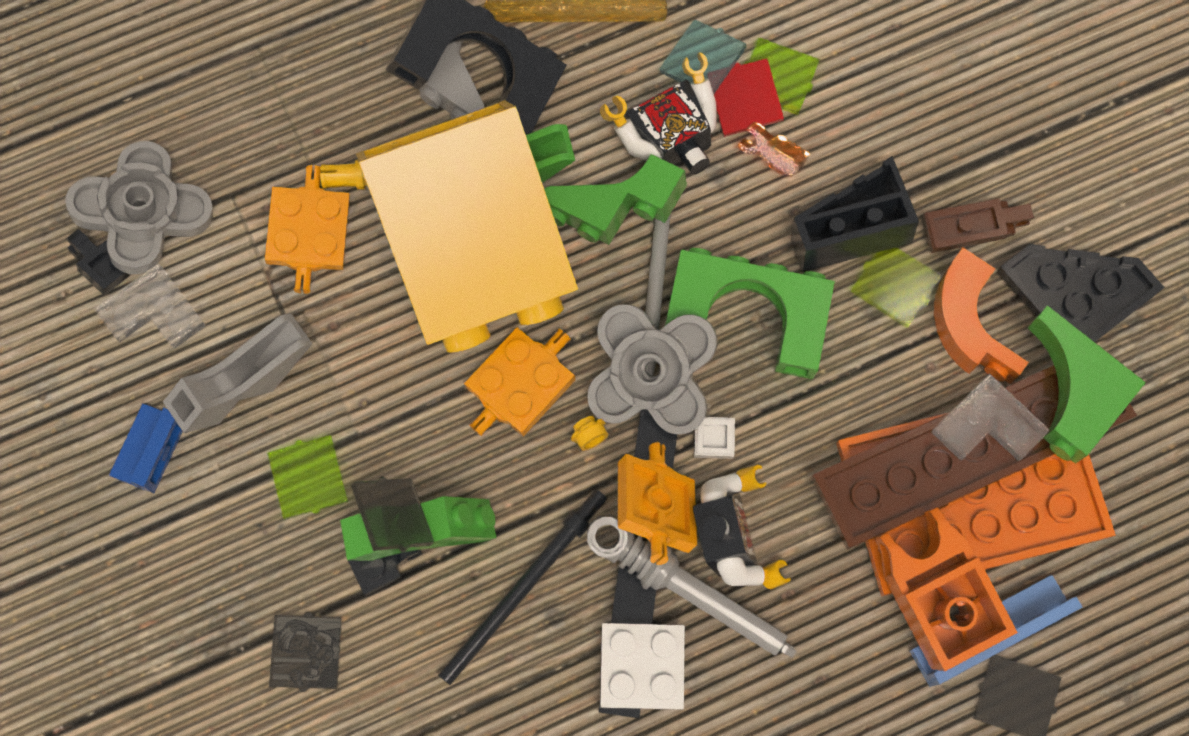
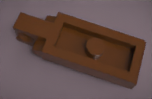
(974, 224)

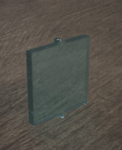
(719, 48)

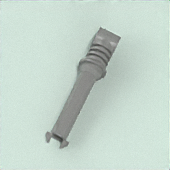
(636, 554)

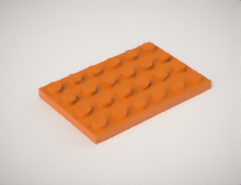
(1011, 520)

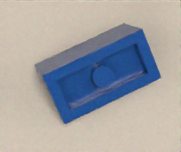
(147, 448)

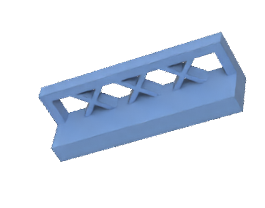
(1028, 610)

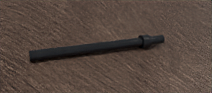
(574, 525)

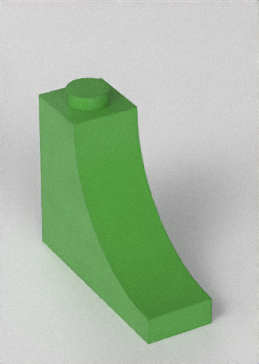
(1091, 386)

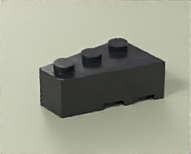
(857, 221)

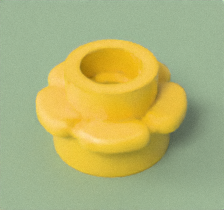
(589, 433)

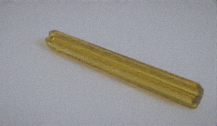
(577, 10)

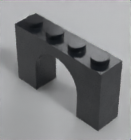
(527, 69)

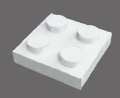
(642, 666)

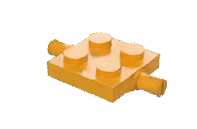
(307, 229)
(520, 381)
(656, 503)

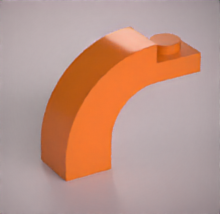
(959, 322)

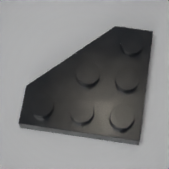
(1080, 286)

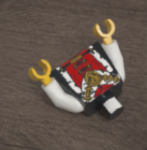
(671, 124)
(726, 532)

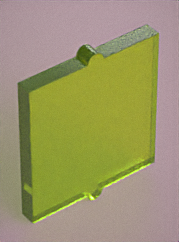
(790, 71)
(896, 285)
(307, 477)

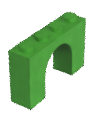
(799, 298)

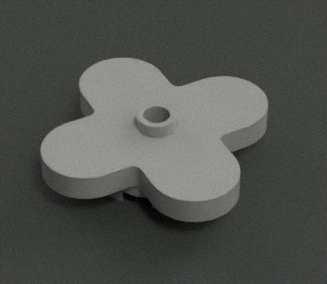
(139, 207)
(627, 387)

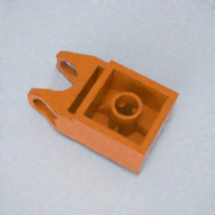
(940, 579)

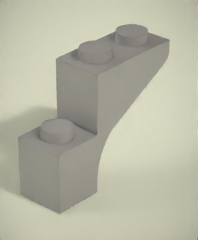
(451, 85)
(248, 372)

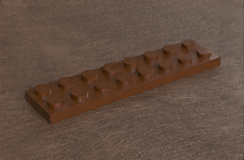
(920, 473)

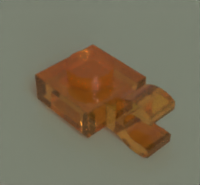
(777, 150)

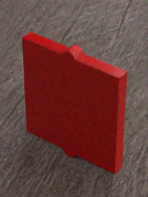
(748, 97)

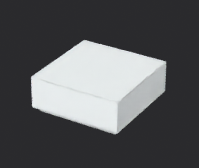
(715, 438)

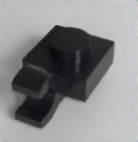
(95, 263)
(381, 572)

